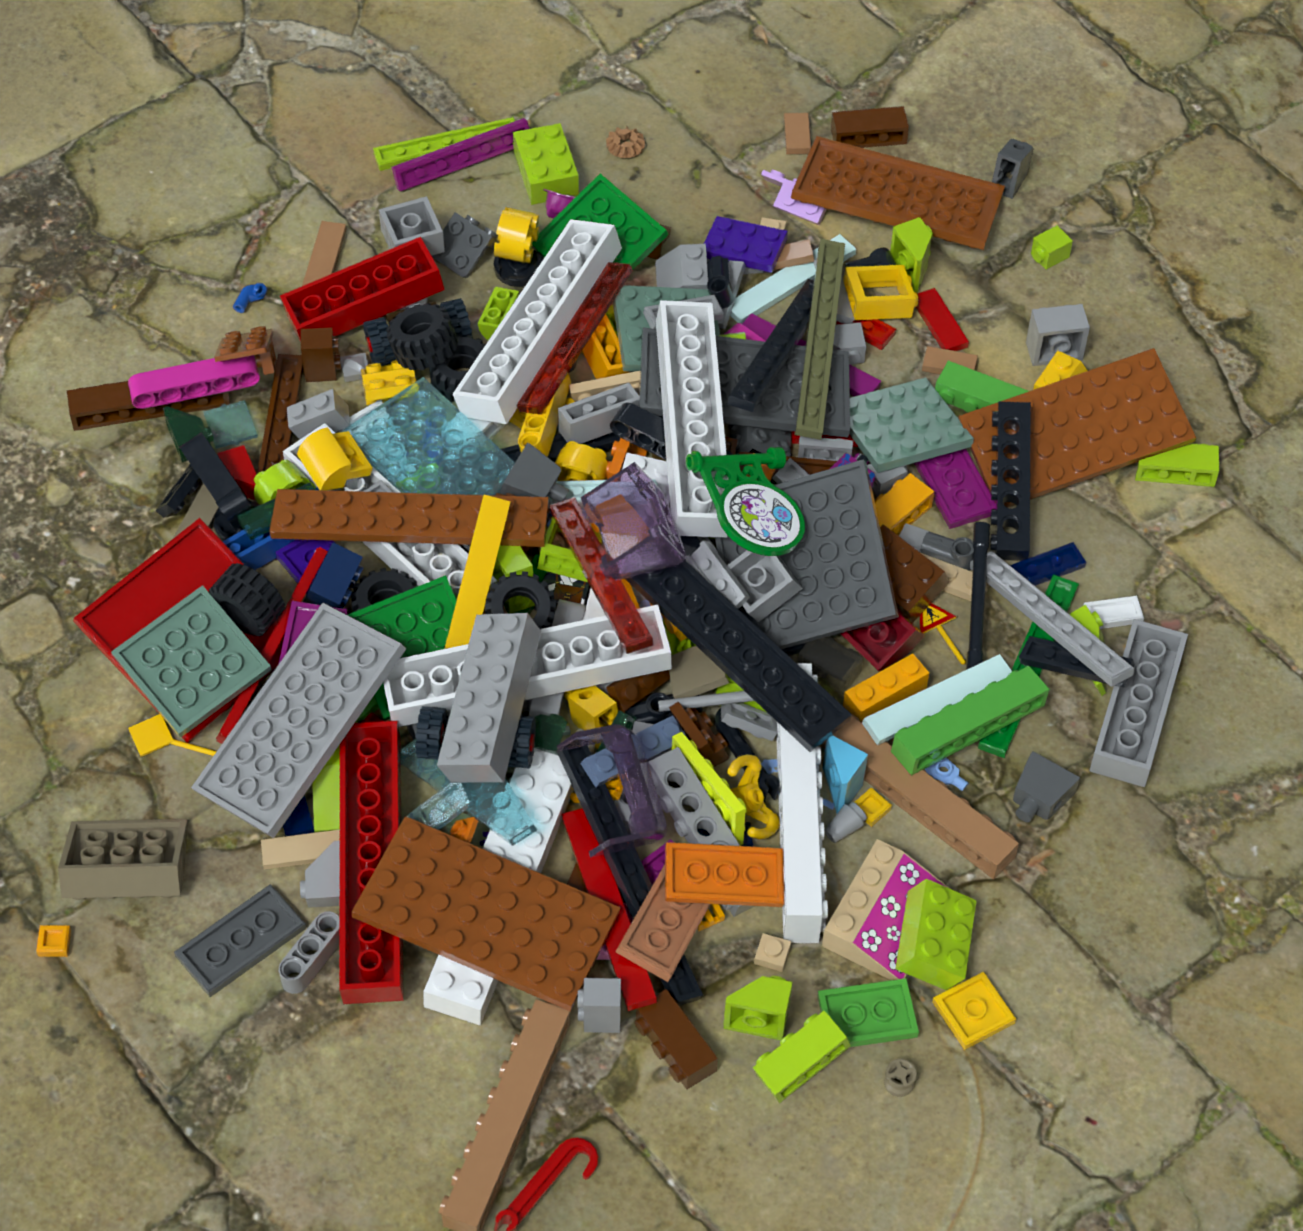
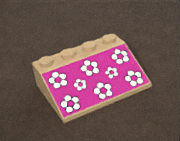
(873, 908)

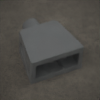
(1012, 158)
(534, 476)
(1043, 788)

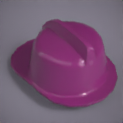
(556, 202)

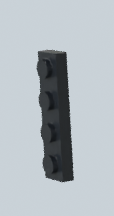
(1055, 658)

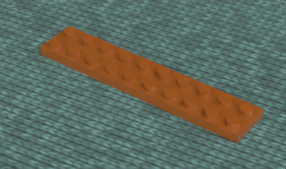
(401, 517)

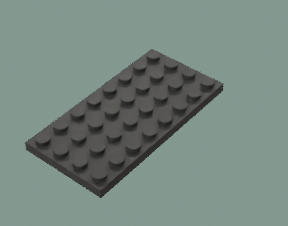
(779, 404)

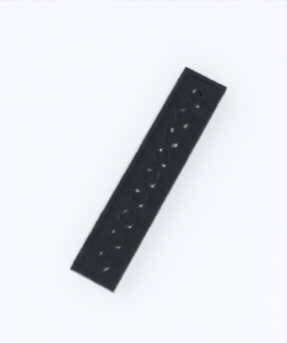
(744, 653)

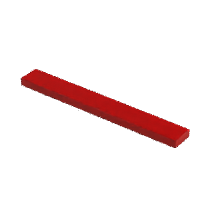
(273, 641)
(600, 882)

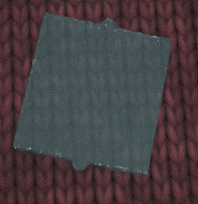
(230, 424)

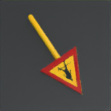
(933, 618)

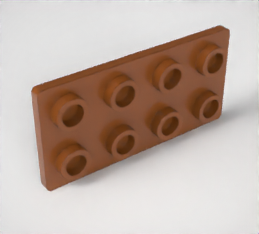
(256, 343)

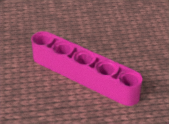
(192, 381)

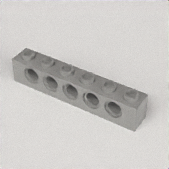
(674, 767)

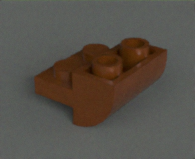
(697, 729)

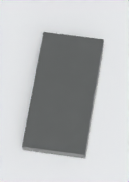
(240, 940)

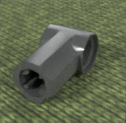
(956, 552)

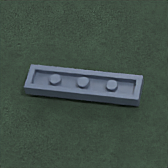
(655, 741)

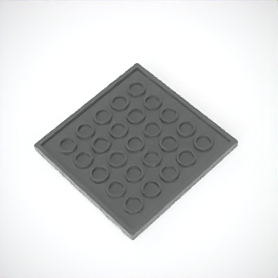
(836, 561)

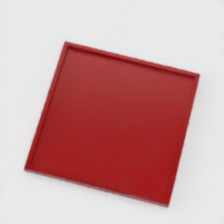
(157, 585)

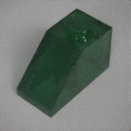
(183, 427)
(550, 732)

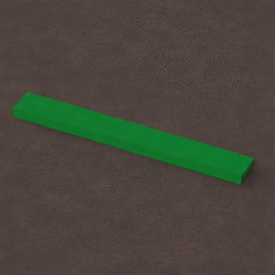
(1062, 593)

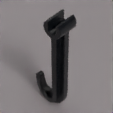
(739, 747)

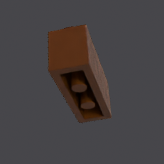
(870, 127)
(676, 1040)

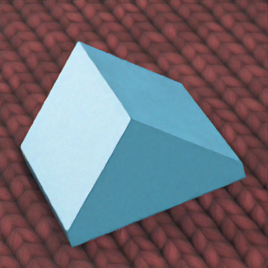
(843, 770)

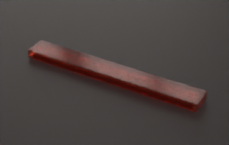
(574, 338)
(609, 592)

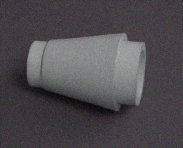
(845, 822)

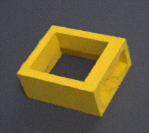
(880, 306)

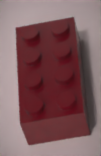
(885, 641)

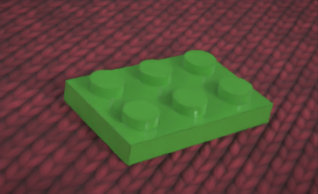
(871, 1011)

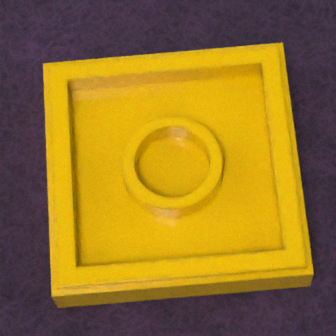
(974, 1010)

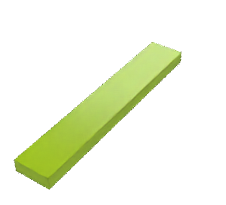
(400, 152)

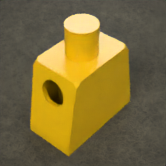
(591, 708)

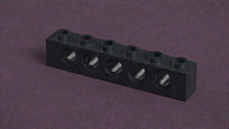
(1016, 417)

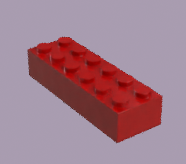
(365, 290)

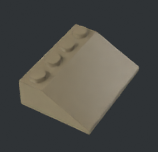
(123, 859)

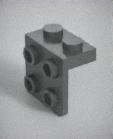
(464, 244)
(760, 438)

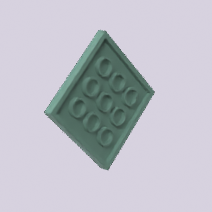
(630, 318)
(905, 425)
(191, 661)

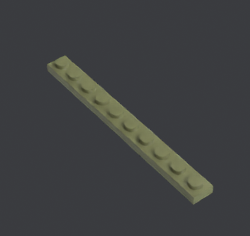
(820, 340)

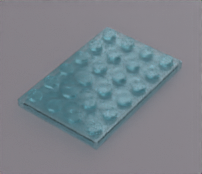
(429, 445)

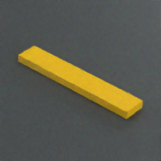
(478, 569)

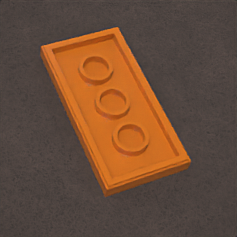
(724, 874)

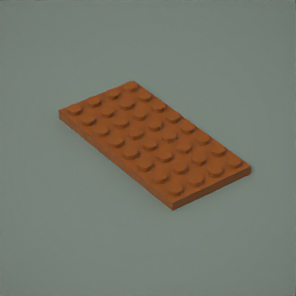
(898, 191)
(1090, 424)
(486, 913)

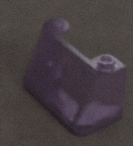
(633, 525)

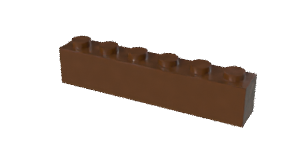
(113, 405)

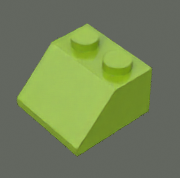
(912, 248)
(759, 1008)

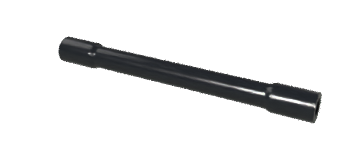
(980, 545)

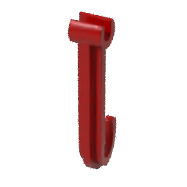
(544, 1179)

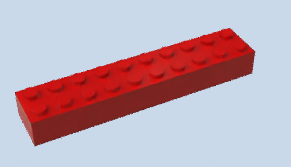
(368, 821)

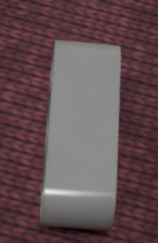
(309, 965)

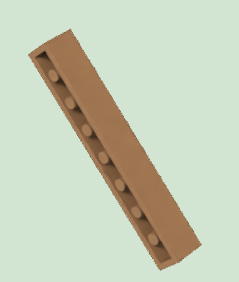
(932, 804)
(506, 1118)

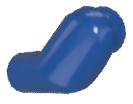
(249, 294)

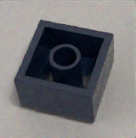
(337, 573)

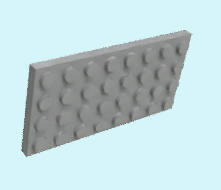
(298, 719)

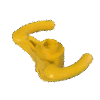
(753, 796)

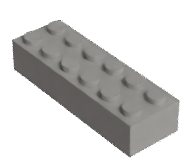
(489, 698)
(1139, 709)

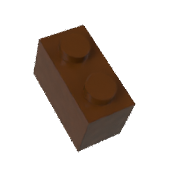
(319, 354)

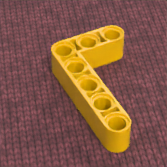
(541, 429)

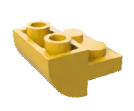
(385, 381)
(333, 459)

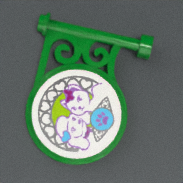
(751, 507)

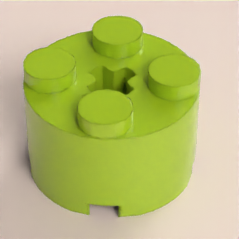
(279, 476)

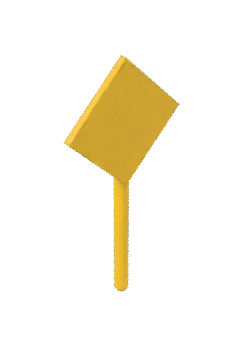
(154, 734)

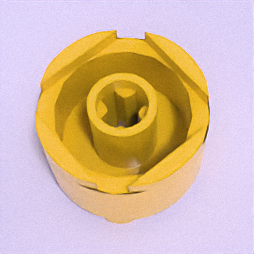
(516, 233)
(581, 463)

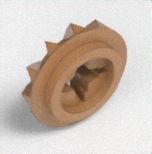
(626, 149)

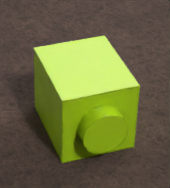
(1051, 247)

